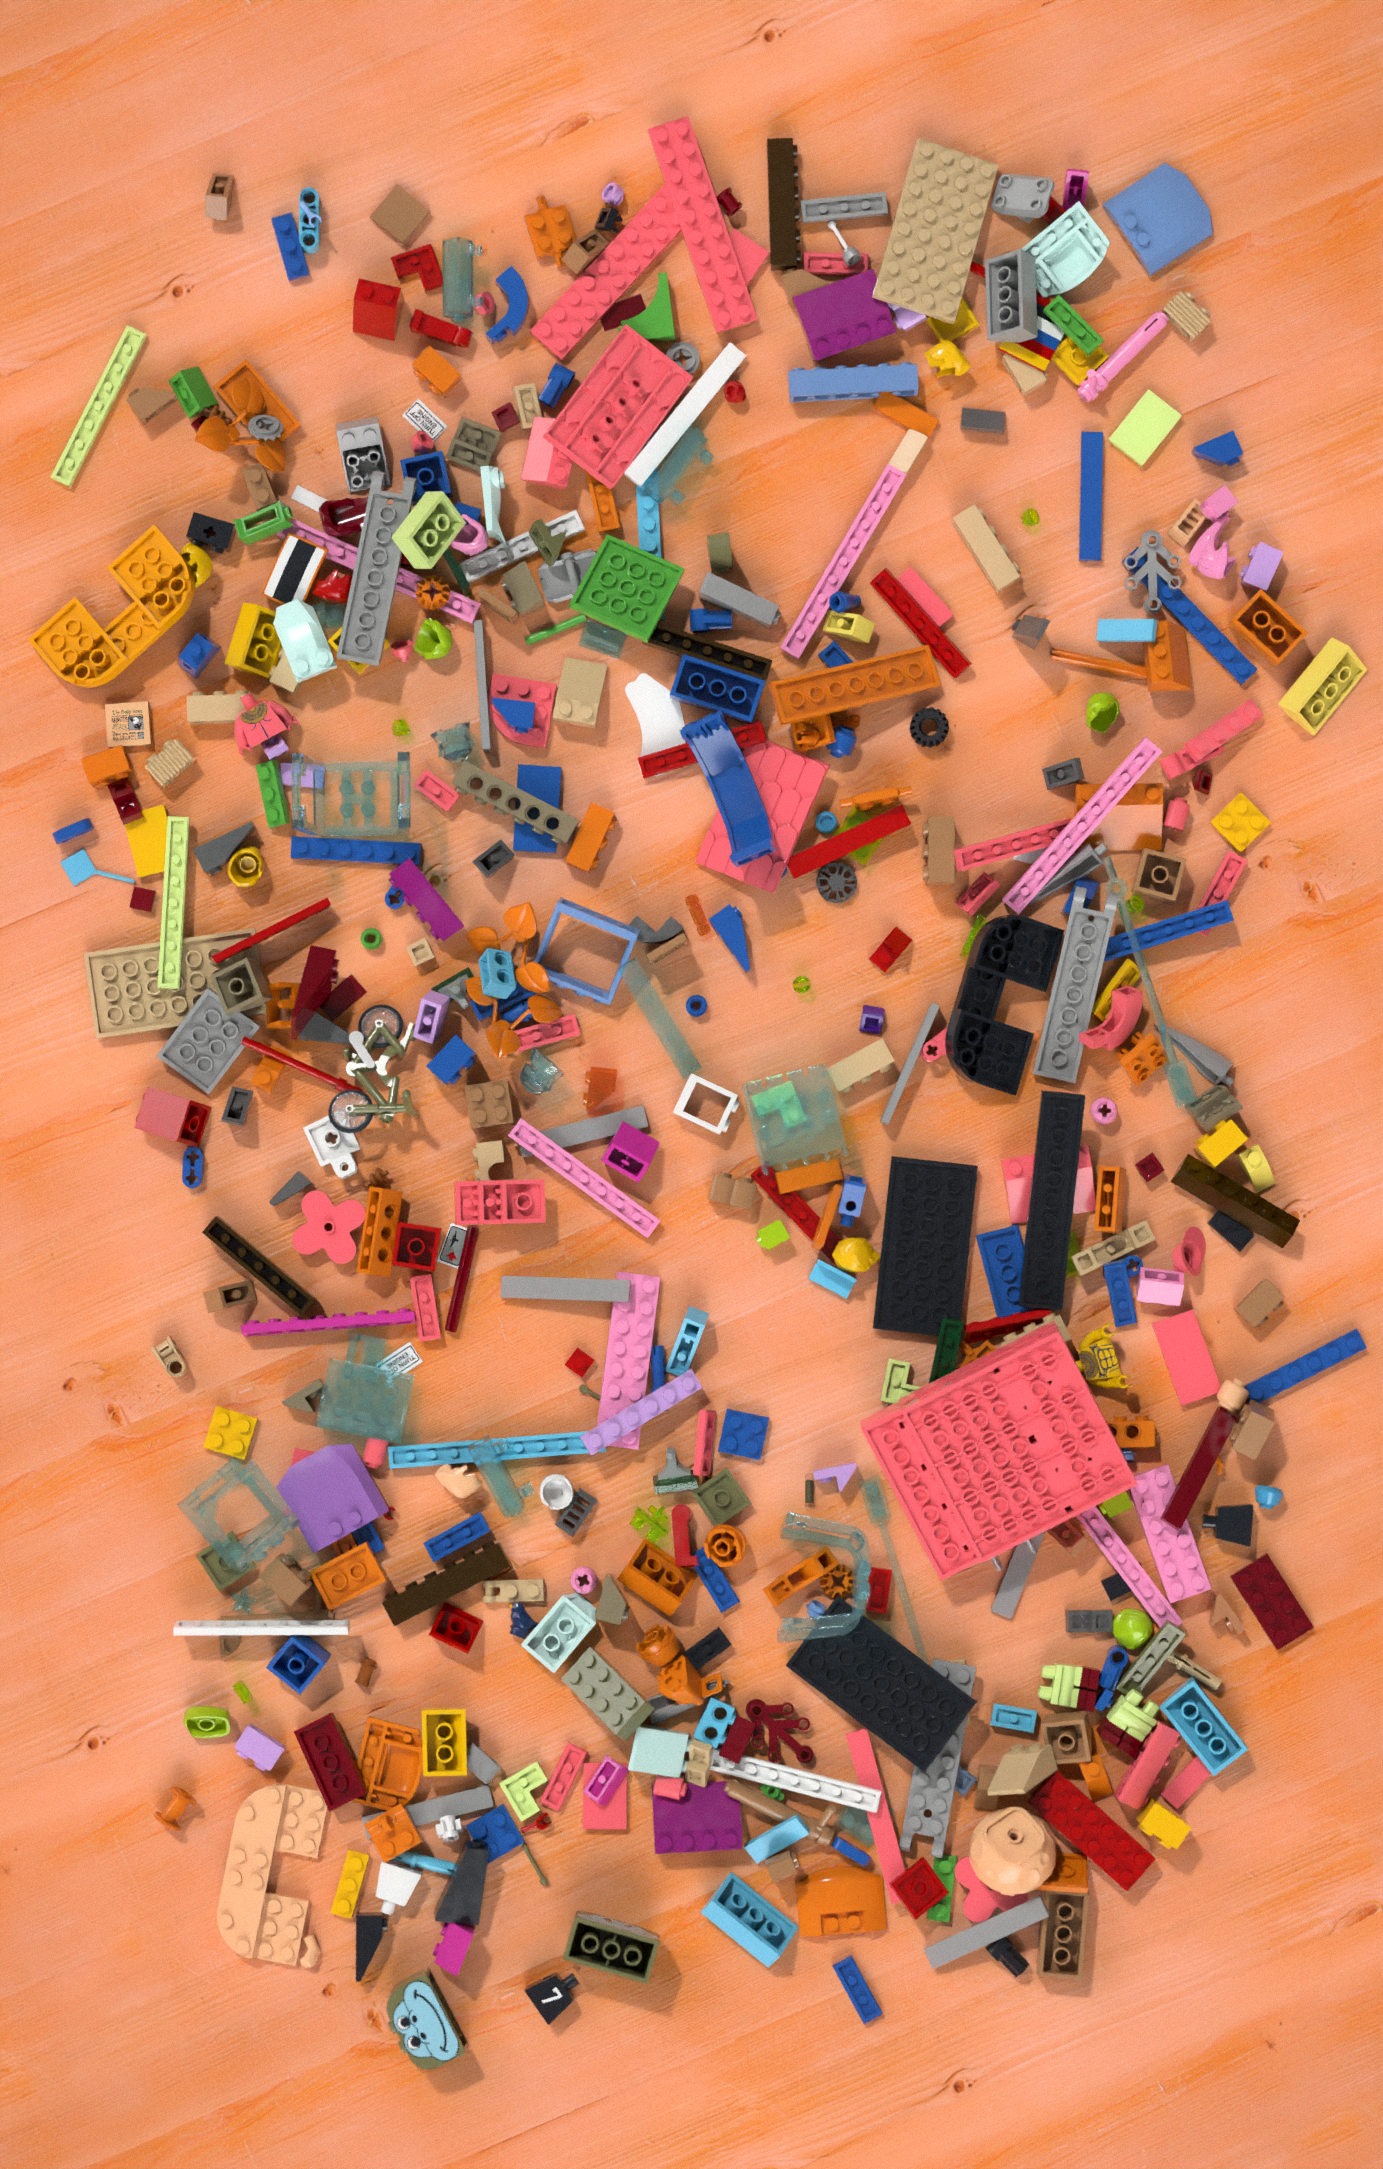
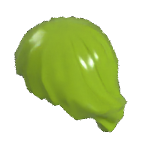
(433, 640)
(1101, 711)
(1132, 1628)

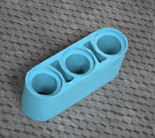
(305, 230)

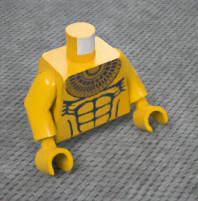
(1099, 1360)

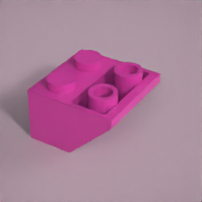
(630, 1151)

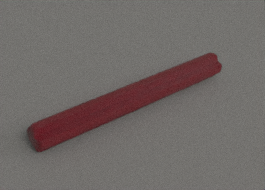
(462, 1279)

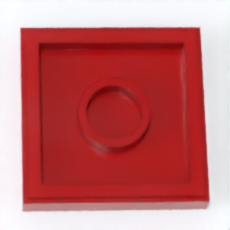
(918, 1888)

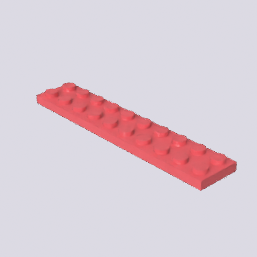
(702, 224)
(609, 276)

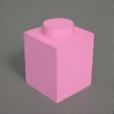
(1218, 504)

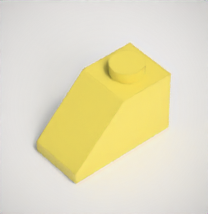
(849, 626)
(1256, 1168)

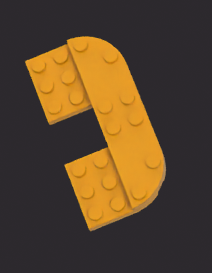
(161, 591)

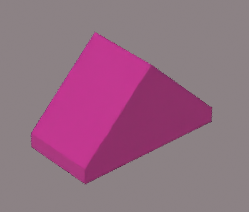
(1075, 187)

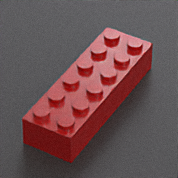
(1091, 1829)

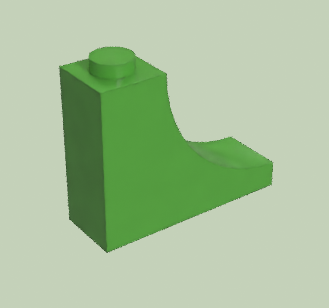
(656, 320)

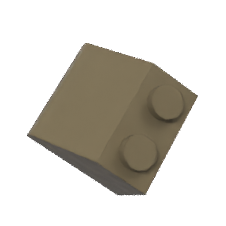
(522, 589)
(241, 986)
(612, 1603)

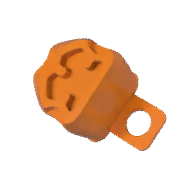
(684, 1684)

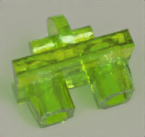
(657, 1529)

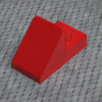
(890, 949)

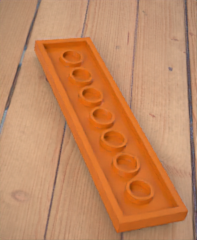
(854, 684)

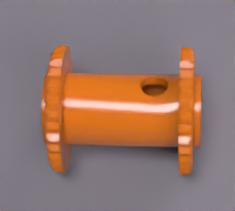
(175, 1808)

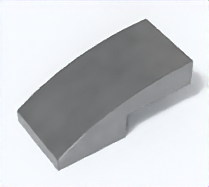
(1089, 1621)

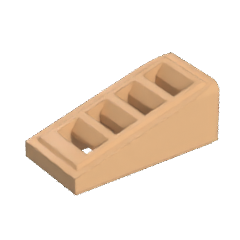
(1181, 533)

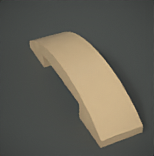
(1112, 1248)

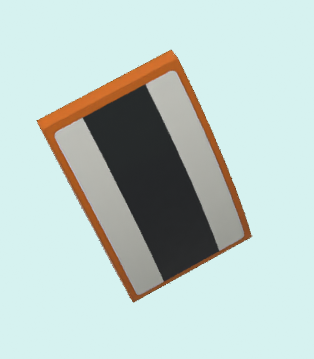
(295, 570)

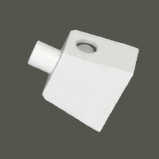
(395, 1885)

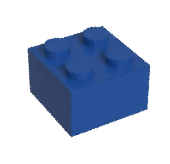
(430, 473)
(452, 1060)
(298, 1661)

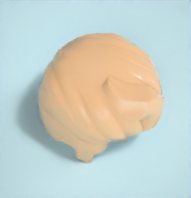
(456, 1481)

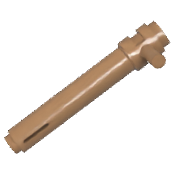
(317, 1613)
(819, 1829)

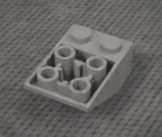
(362, 452)

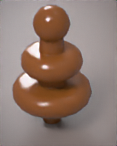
(214, 412)
(377, 1178)

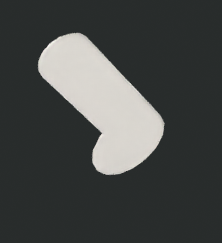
(356, 1039)

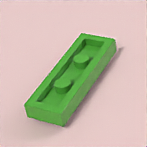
(1073, 325)
(273, 793)
(944, 1870)

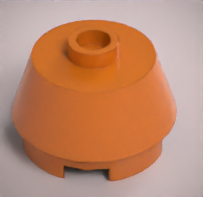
(725, 1545)
(658, 1646)

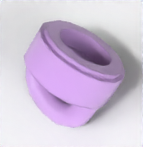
(613, 194)

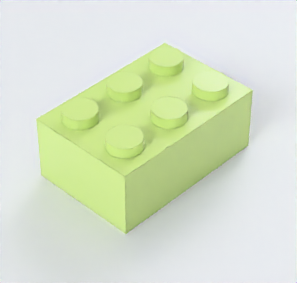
(428, 530)

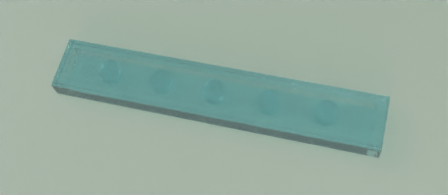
(659, 1017)

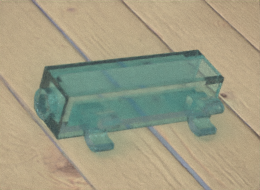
(458, 279)
(676, 464)
(497, 1476)

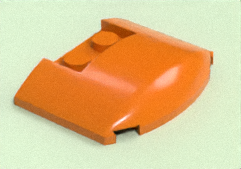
(389, 1763)
(840, 1902)

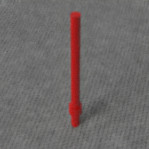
(340, 1084)

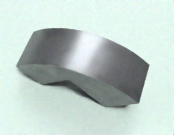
(647, 935)

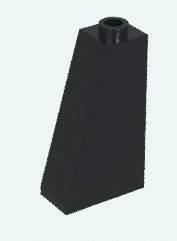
(464, 1888)

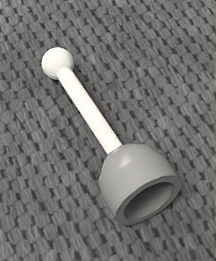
(850, 254)

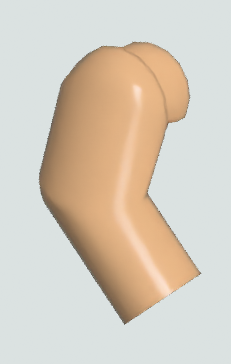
(312, 1953)

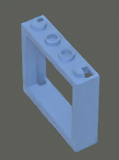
(596, 919)

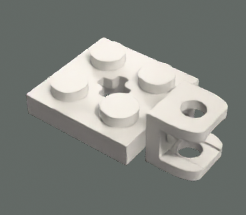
(336, 1154)

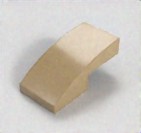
(699, 1763)

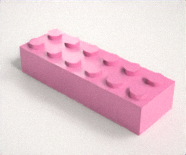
(1171, 1549)

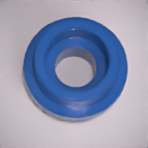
(696, 998)

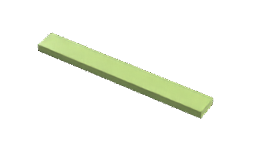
(98, 406)
(173, 902)

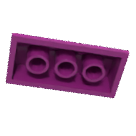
(426, 899)

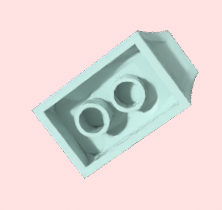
(492, 483)
(303, 640)
(561, 1630)

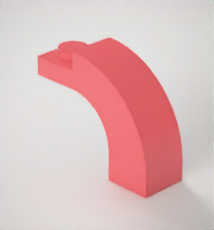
(1119, 1023)

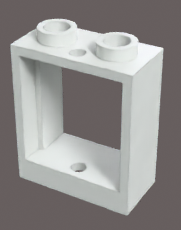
(687, 1091)

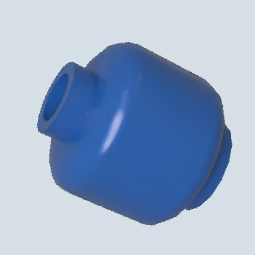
(844, 742)

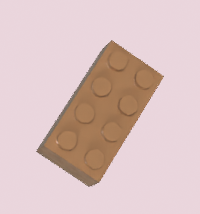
(1062, 1935)

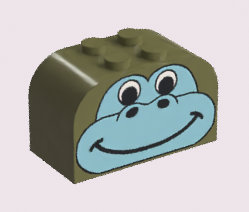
(612, 1946)
(424, 2022)

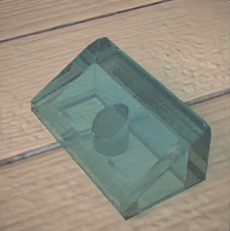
(603, 639)

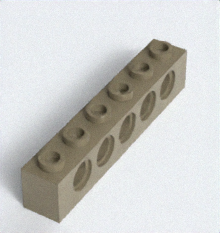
(469, 772)

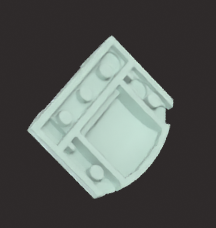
(1067, 251)

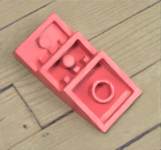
(499, 1202)

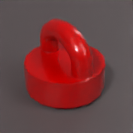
(734, 392)

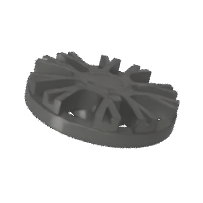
(836, 882)

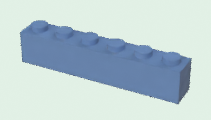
(852, 383)

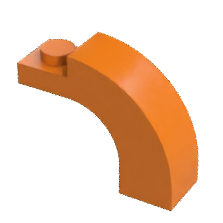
(800, 1575)

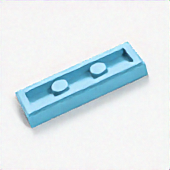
(1126, 630)
(777, 1838)

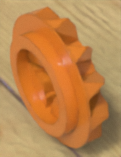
(439, 599)
(827, 1581)

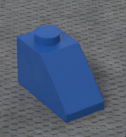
(1220, 450)
(516, 713)
(1084, 882)

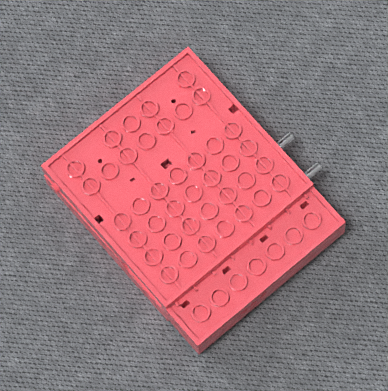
(998, 1452)

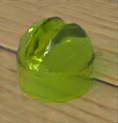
(1030, 517)
(400, 727)
(1138, 904)
(803, 989)

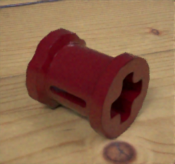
(729, 202)

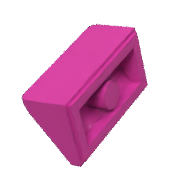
(605, 1781)

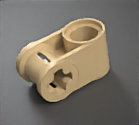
(170, 1356)

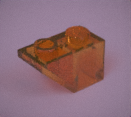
(601, 1085)

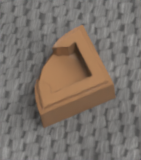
(229, 1644)

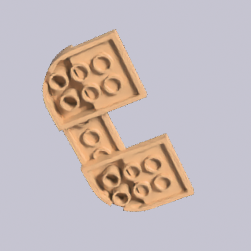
(247, 1915)

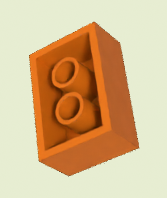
(1267, 628)

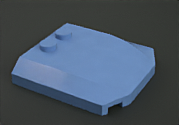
(1160, 217)

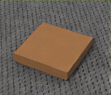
(400, 214)
(497, 605)
(666, 949)

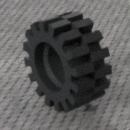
(935, 715)

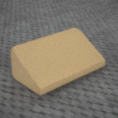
(908, 450)

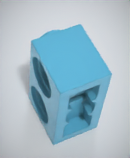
(497, 973)
(709, 1719)

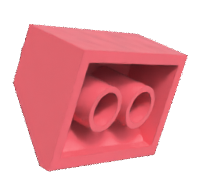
(543, 461)

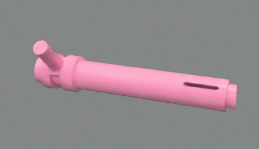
(1099, 379)

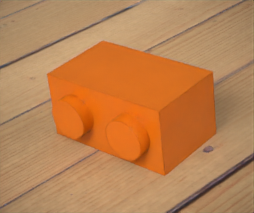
(436, 372)
(106, 766)

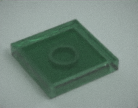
(457, 572)

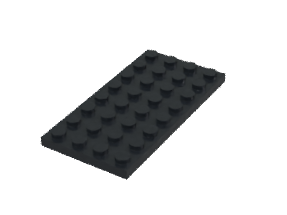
(924, 1245)
(884, 1687)

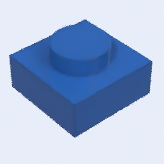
(1104, 1699)

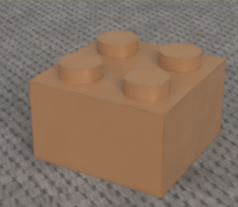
(1158, 875)
(489, 1104)
(1252, 1428)

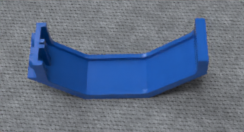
(732, 787)

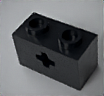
(204, 524)

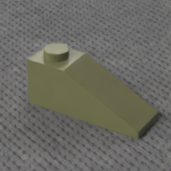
(719, 553)

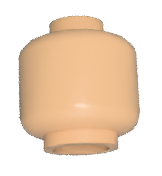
(1232, 1394)

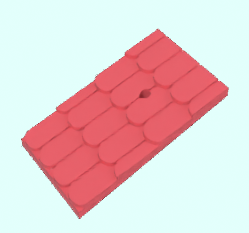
(618, 406)
(788, 790)

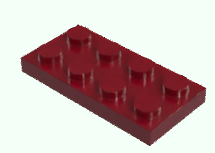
(1271, 1601)
(331, 1762)

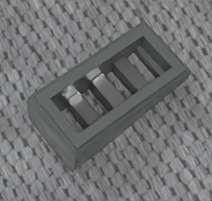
(292, 1187)
(571, 1531)

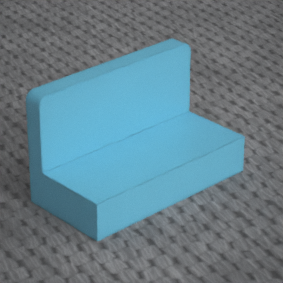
(832, 1278)

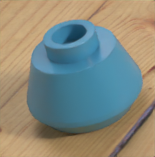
(1268, 1496)

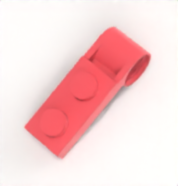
(1181, 762)

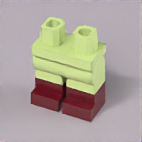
(1063, 1685)
(1128, 1722)

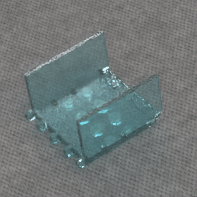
(794, 1117)

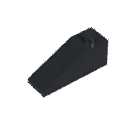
(369, 1932)

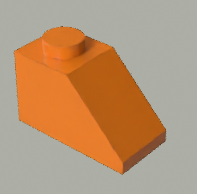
(269, 1072)
(1095, 1777)

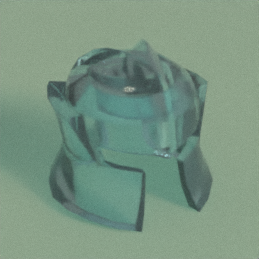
(454, 743)
(541, 1074)

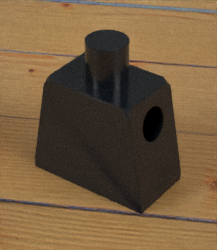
(1231, 1523)

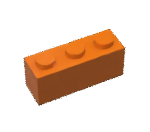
(591, 838)
(1110, 1199)

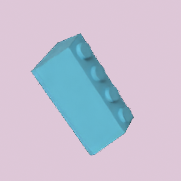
(1203, 1726)
(749, 1919)

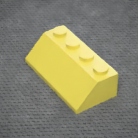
(1323, 686)

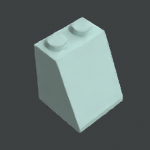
(659, 1751)

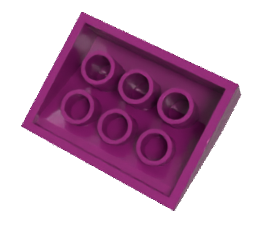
(843, 315)
(697, 1822)

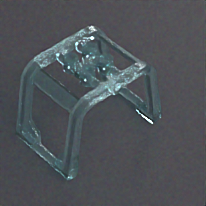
(399, 813)
(259, 1539)
(826, 1626)

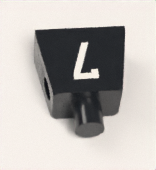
(552, 1995)

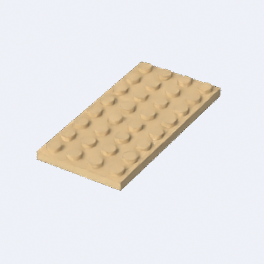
(935, 231)
(126, 983)

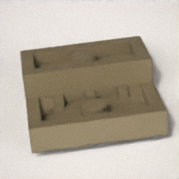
(473, 444)
(1213, 1107)

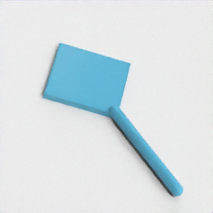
(79, 868)

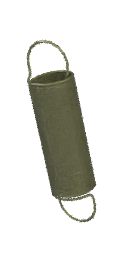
(809, 1491)

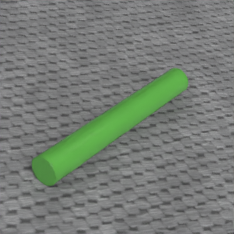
(555, 629)

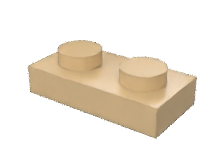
(526, 404)

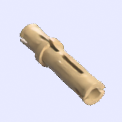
(1195, 1670)

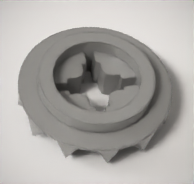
(689, 351)
(268, 422)

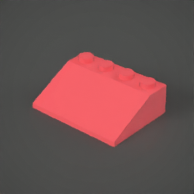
(1018, 1177)

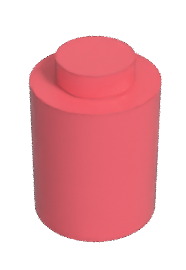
(1176, 814)
(375, 1452)
(670, 1787)

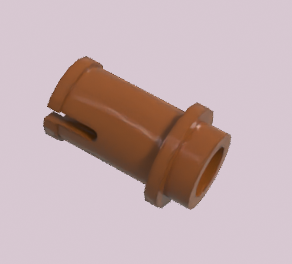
(366, 1671)

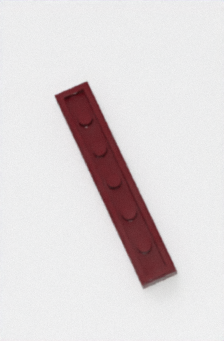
(1198, 1468)

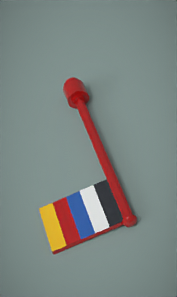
(1036, 351)

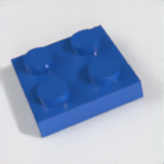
(743, 1434)
(497, 1830)

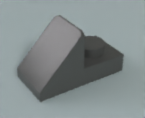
(1063, 774)
(493, 859)
(237, 1106)

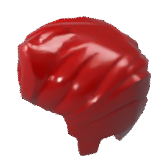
(333, 588)

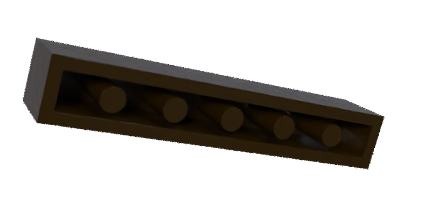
(782, 204)
(681, 642)
(1235, 1201)
(259, 1265)
(446, 1583)

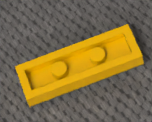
(1126, 975)
(350, 1883)

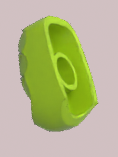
(207, 1721)

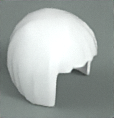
(556, 1491)

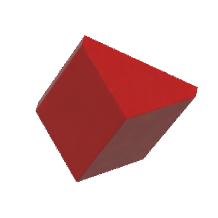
(456, 1628)

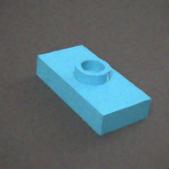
(1013, 1717)

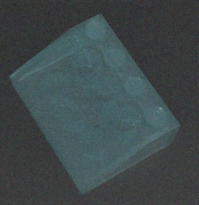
(365, 1401)

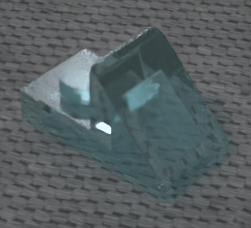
(330, 615)

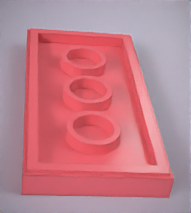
(1186, 1357)

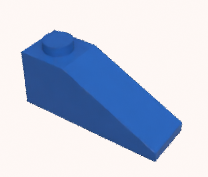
(730, 929)

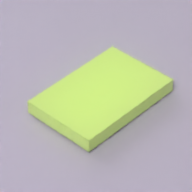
(1145, 427)

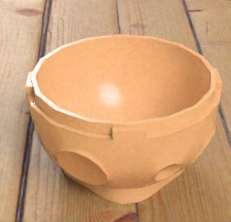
(1010, 1864)

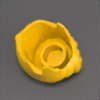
(948, 359)
(199, 562)
(246, 867)
(855, 1255)

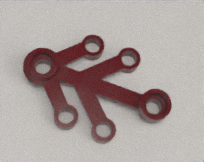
(777, 1727)

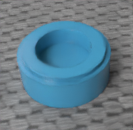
(826, 822)

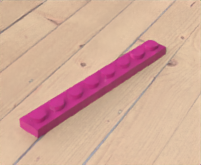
(319, 1323)

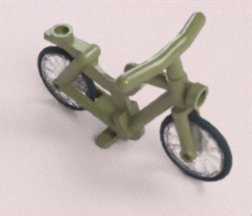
(353, 1109)

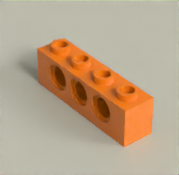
(379, 1231)
(1145, 1431)

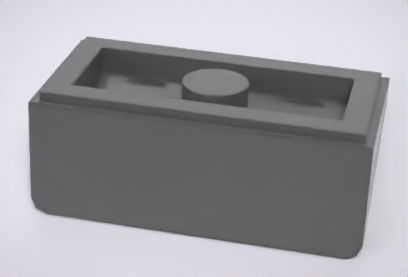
(982, 420)

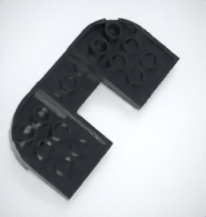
(974, 1042)

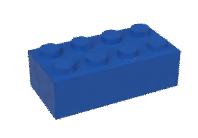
(717, 689)

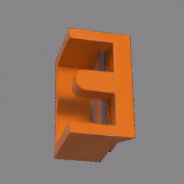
(281, 1006)

